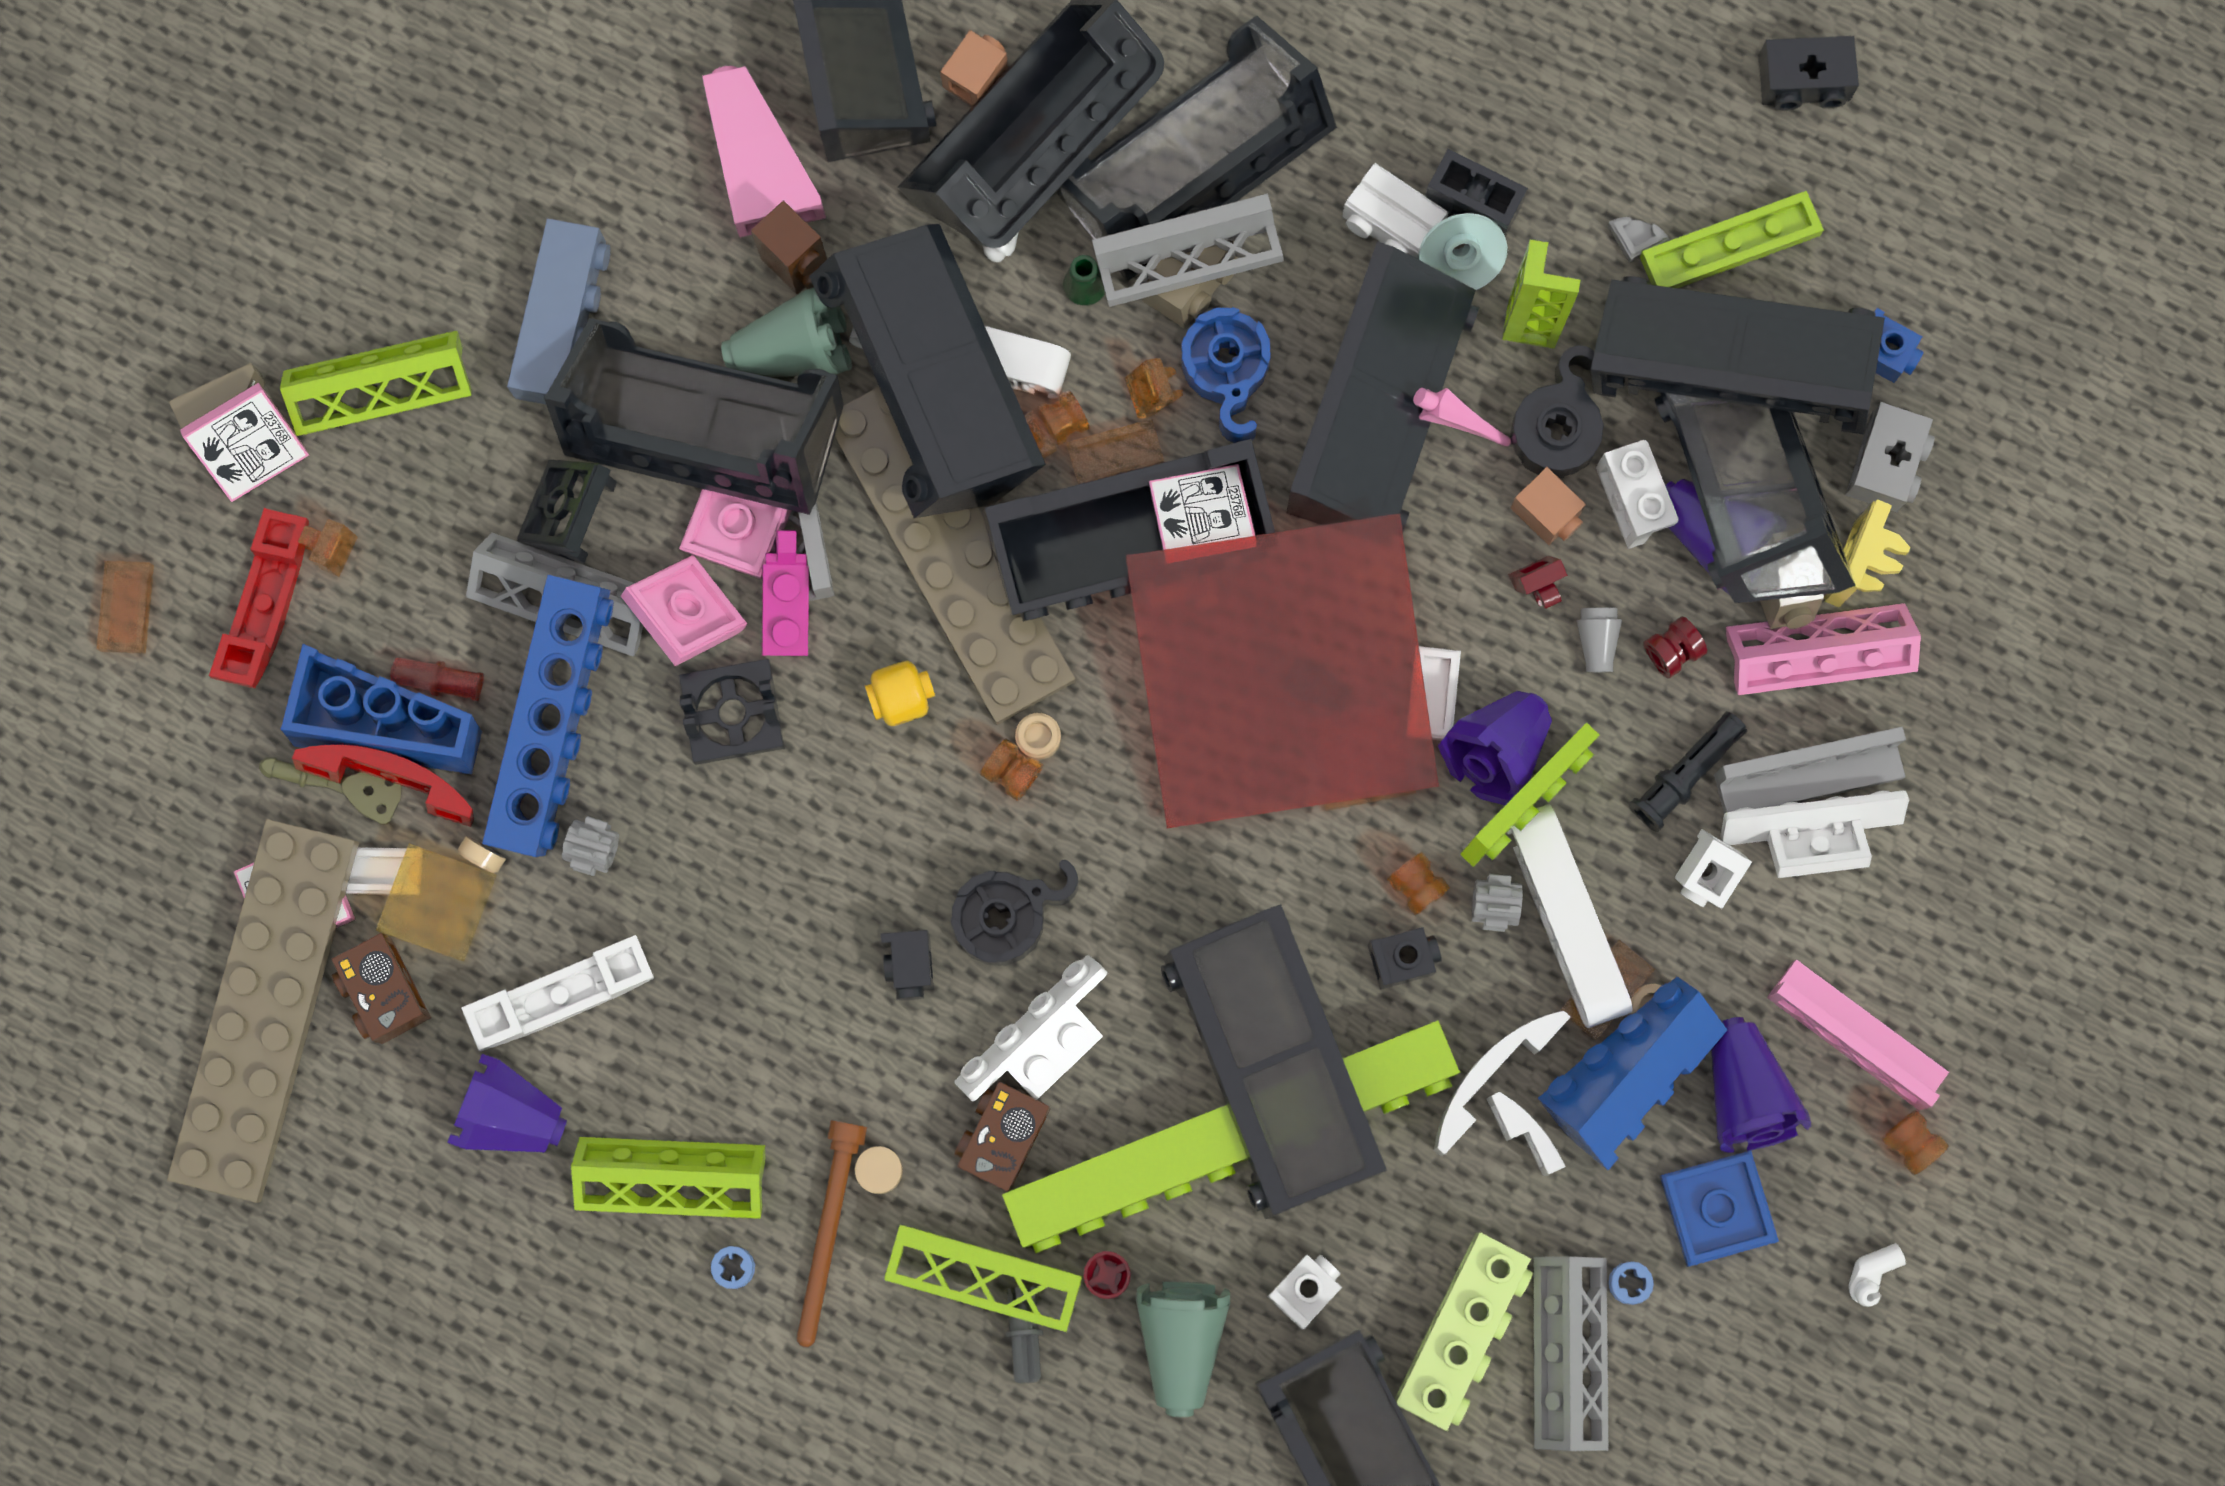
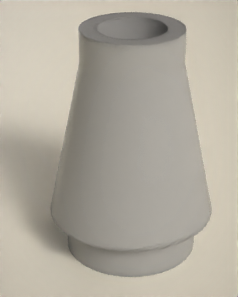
(1599, 637)

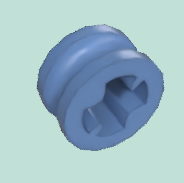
(718, 1269)
(1621, 1294)

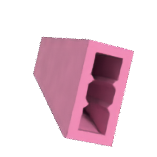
(755, 153)

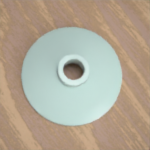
(1475, 262)

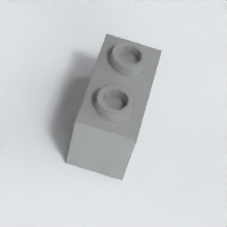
(1896, 432)

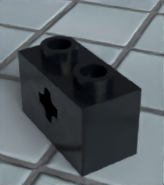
(1826, 59)
(1471, 188)

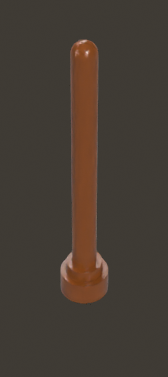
(844, 1142)

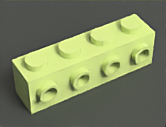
(1462, 1331)

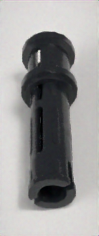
(1675, 785)

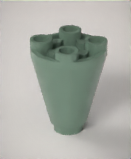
(790, 340)

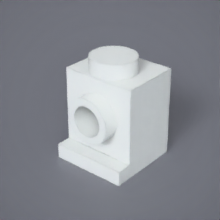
(1727, 871)
(1288, 1294)

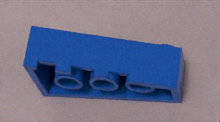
(346, 706)
(1633, 1070)

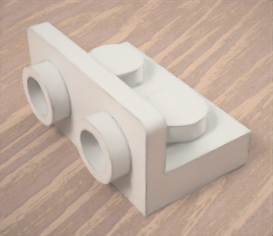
(1636, 492)

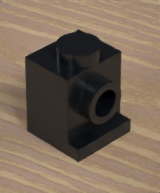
(909, 963)
(1388, 965)

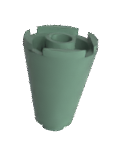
(1181, 1340)

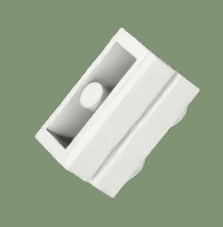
(1391, 211)

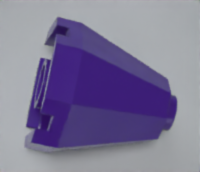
(1498, 745)
(506, 1113)

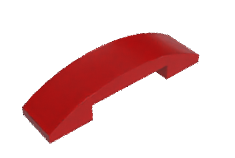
(264, 600)
(331, 762)

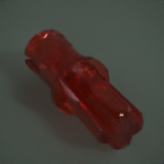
(437, 678)

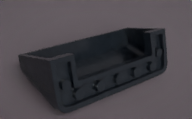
(1037, 122)
(1079, 536)

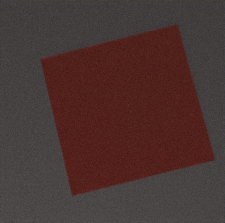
(1282, 670)

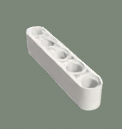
(1026, 361)
(1570, 920)

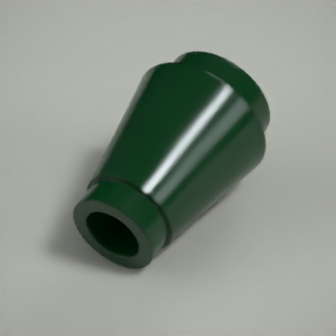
(1084, 289)

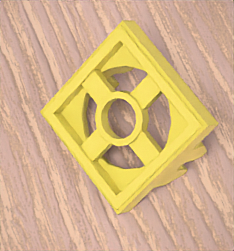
(1865, 551)

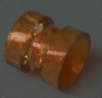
(1015, 776)
(1418, 883)
(1915, 1142)

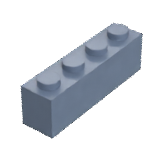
(557, 305)

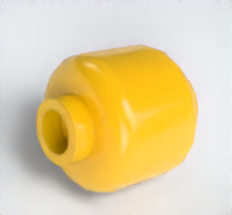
(899, 693)

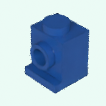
(1905, 359)

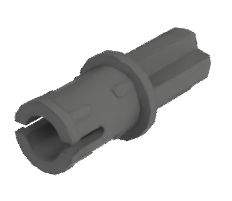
(1024, 1341)

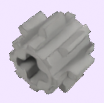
(590, 846)
(1497, 902)

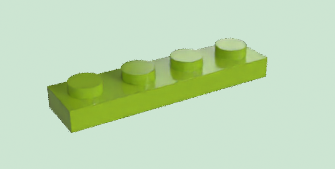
(1732, 242)
(1521, 807)

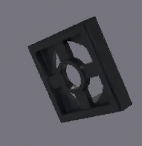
(542, 522)
(697, 683)

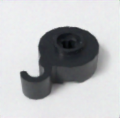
(1561, 404)
(1023, 901)

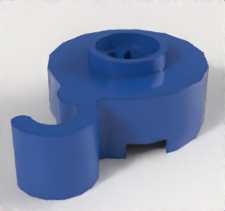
(1227, 382)

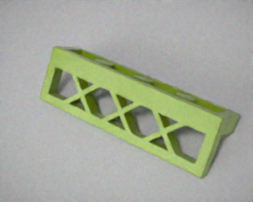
(1538, 301)
(370, 368)
(666, 1169)
(990, 1260)

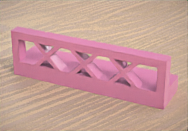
(1826, 654)
(1858, 1035)

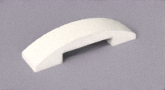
(558, 995)
(1455, 1118)

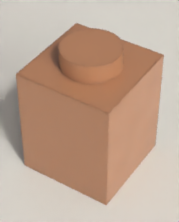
(974, 67)
(1549, 507)

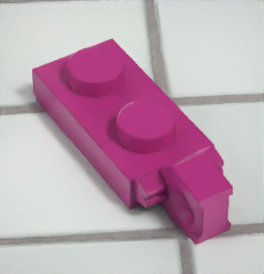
(785, 599)

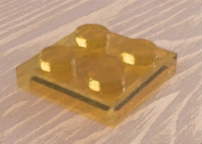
(436, 902)

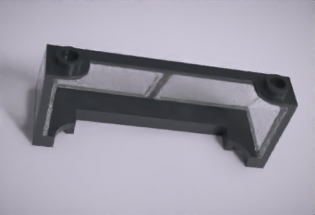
(1208, 141)
(1758, 500)

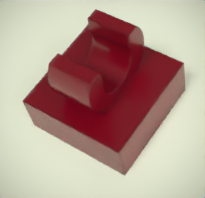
(1539, 580)

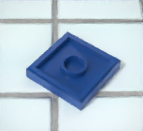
(1719, 1208)

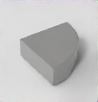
(1635, 236)

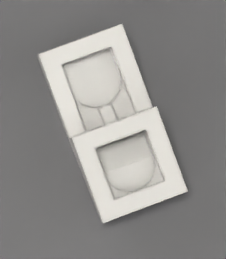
(1516, 1121)

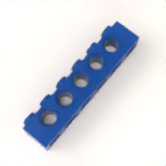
(506, 824)

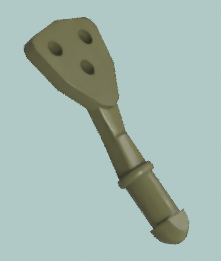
(351, 787)

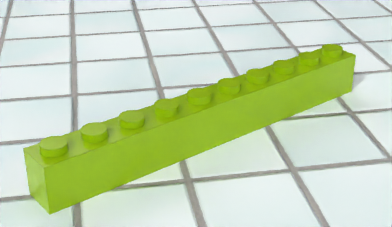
(1207, 1146)

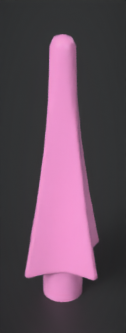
(1450, 411)

